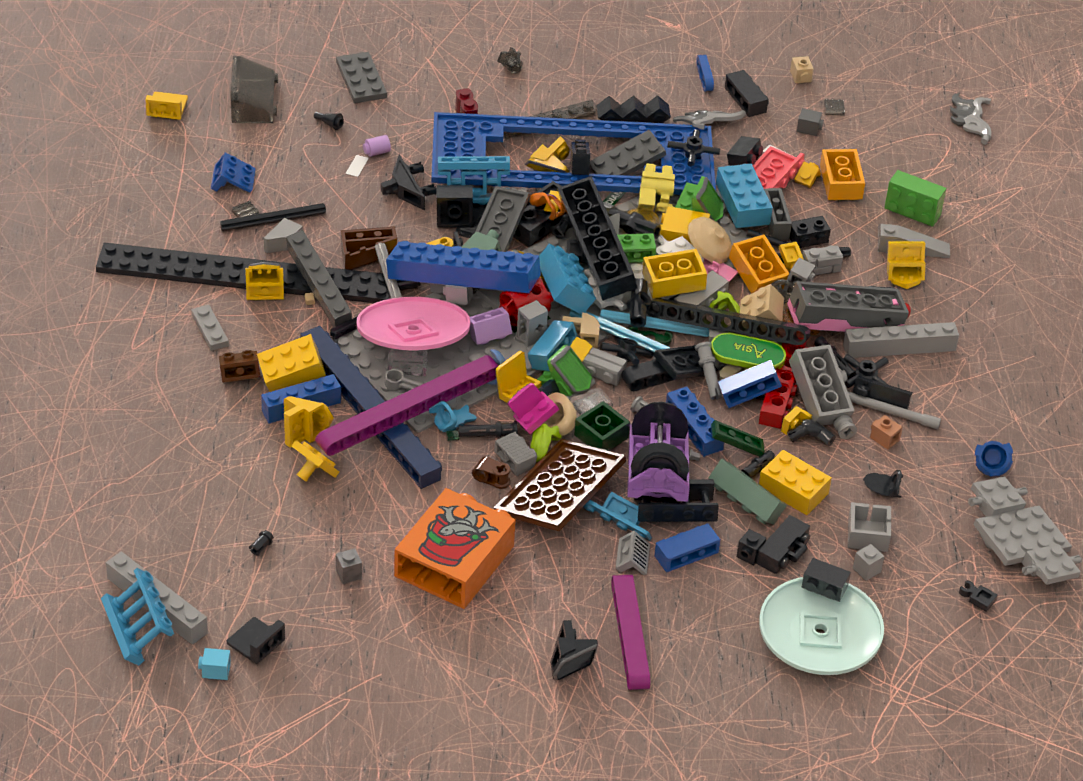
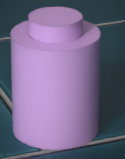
(377, 145)

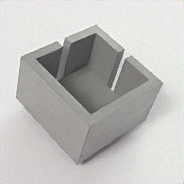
(874, 532)

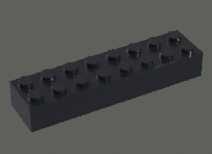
(597, 238)

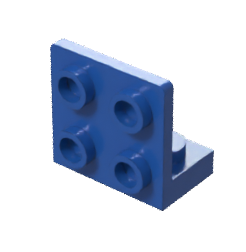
(233, 171)

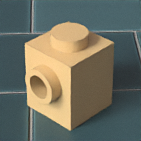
(801, 69)

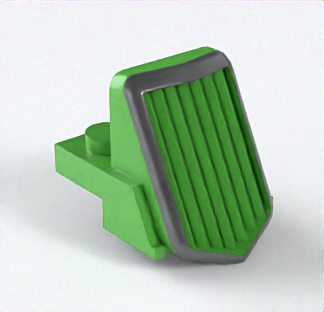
(701, 199)
(568, 372)

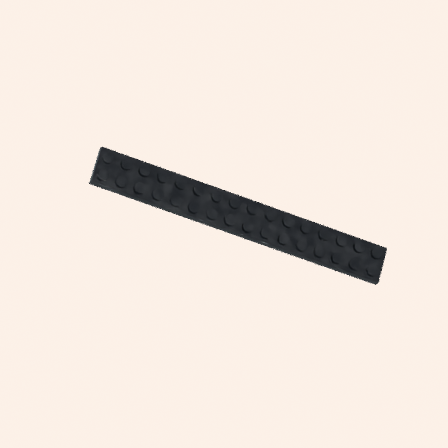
(228, 271)

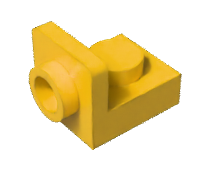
(790, 253)
(794, 419)

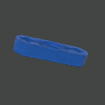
(705, 73)

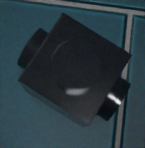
(749, 546)

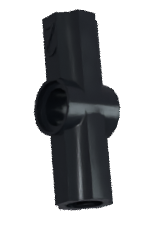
(636, 224)
(638, 303)

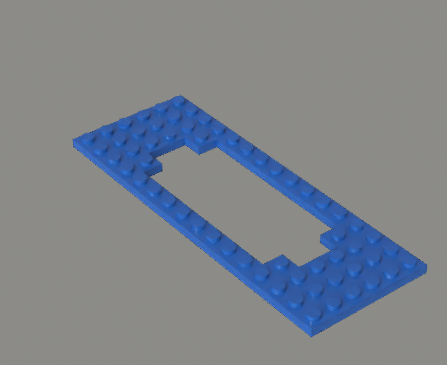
(467, 136)

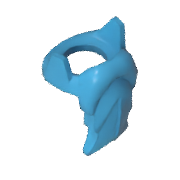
(452, 419)

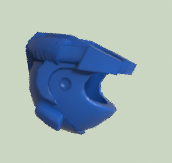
(993, 458)

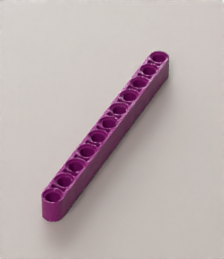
(407, 405)

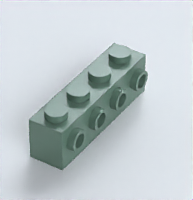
(747, 491)

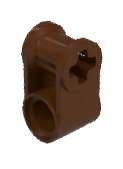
(491, 471)

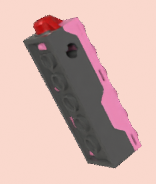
(846, 306)

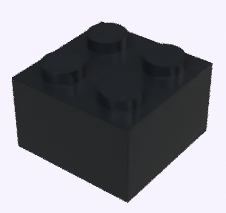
(454, 205)

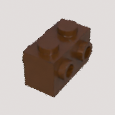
(239, 366)

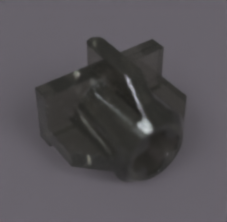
(511, 60)

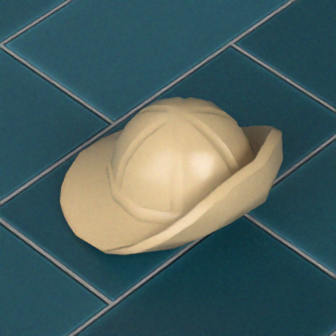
(565, 416)

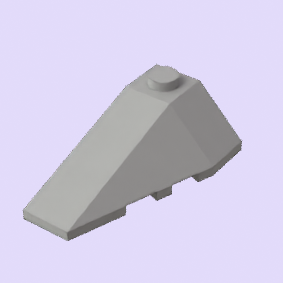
(891, 232)

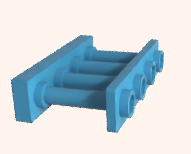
(120, 618)

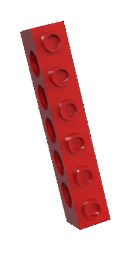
(779, 400)

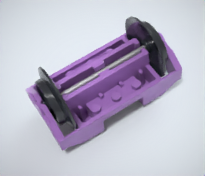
(659, 453)

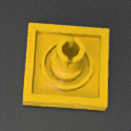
(314, 460)

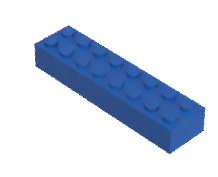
(463, 266)

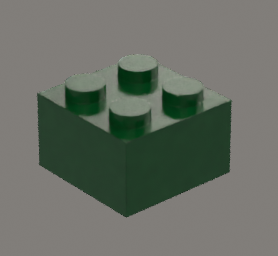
(602, 427)

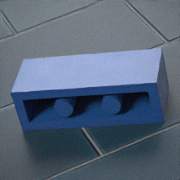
(749, 384)
(687, 547)

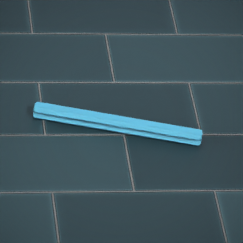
(656, 323)
(622, 332)

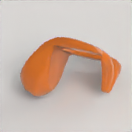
(541, 198)

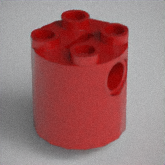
(513, 301)

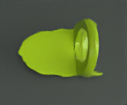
(725, 301)
(541, 439)

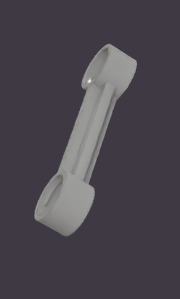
(405, 383)

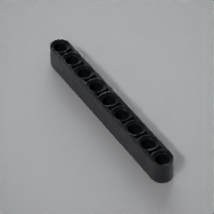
(736, 321)

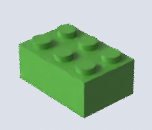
(915, 198)

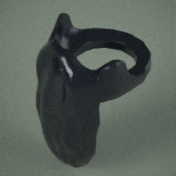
(884, 484)

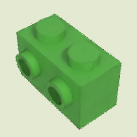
(638, 246)

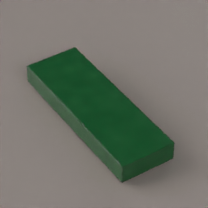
(737, 438)

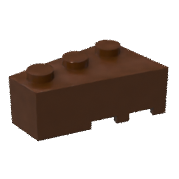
(359, 244)

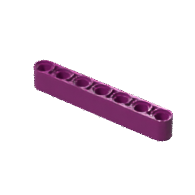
(630, 632)

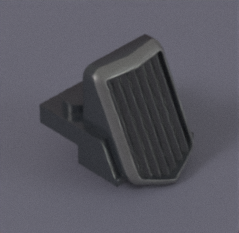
(571, 653)

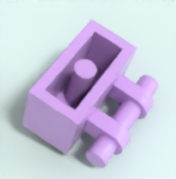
(490, 326)

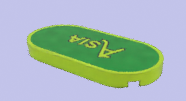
(746, 350)

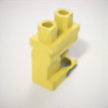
(656, 183)

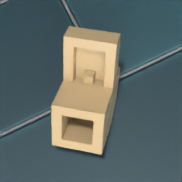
(586, 328)

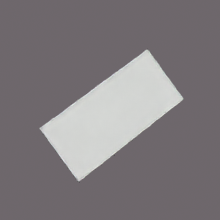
(357, 165)

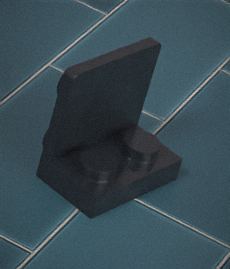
(257, 639)

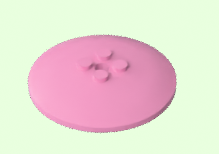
(413, 323)

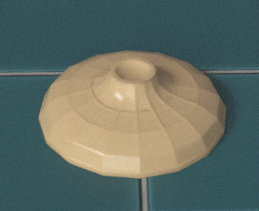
(710, 239)

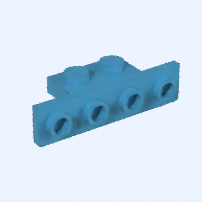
(620, 511)

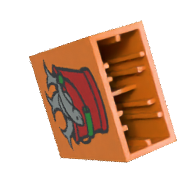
(454, 547)

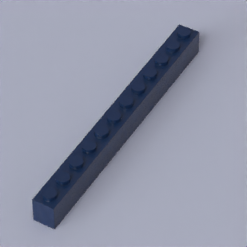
(362, 396)

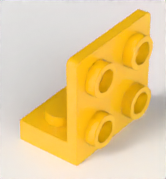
(166, 105)

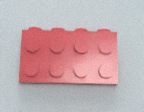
(777, 168)

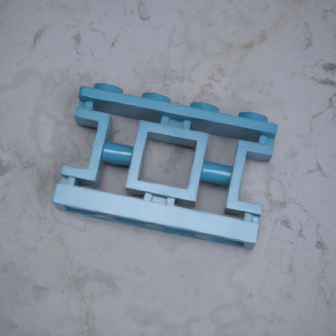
(475, 166)

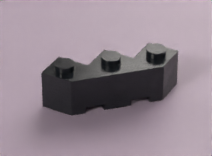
(634, 110)

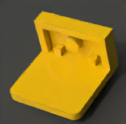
(513, 376)

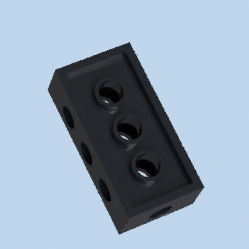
(535, 221)

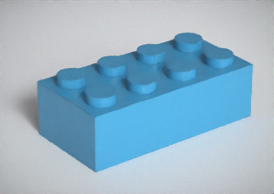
(744, 195)
(566, 279)

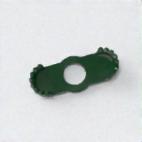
(665, 339)

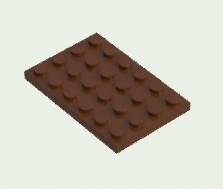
(560, 484)

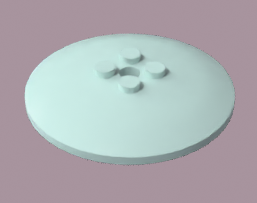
(850, 626)

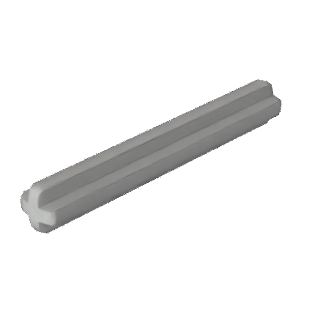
(392, 284)

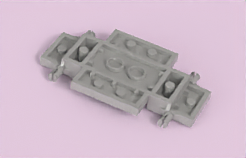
(1022, 533)

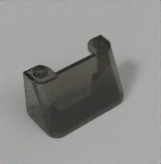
(252, 92)

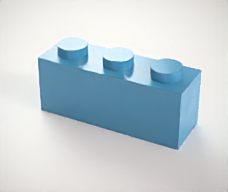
(555, 336)

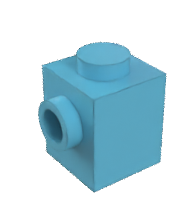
(215, 664)

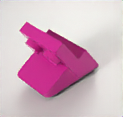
(531, 407)

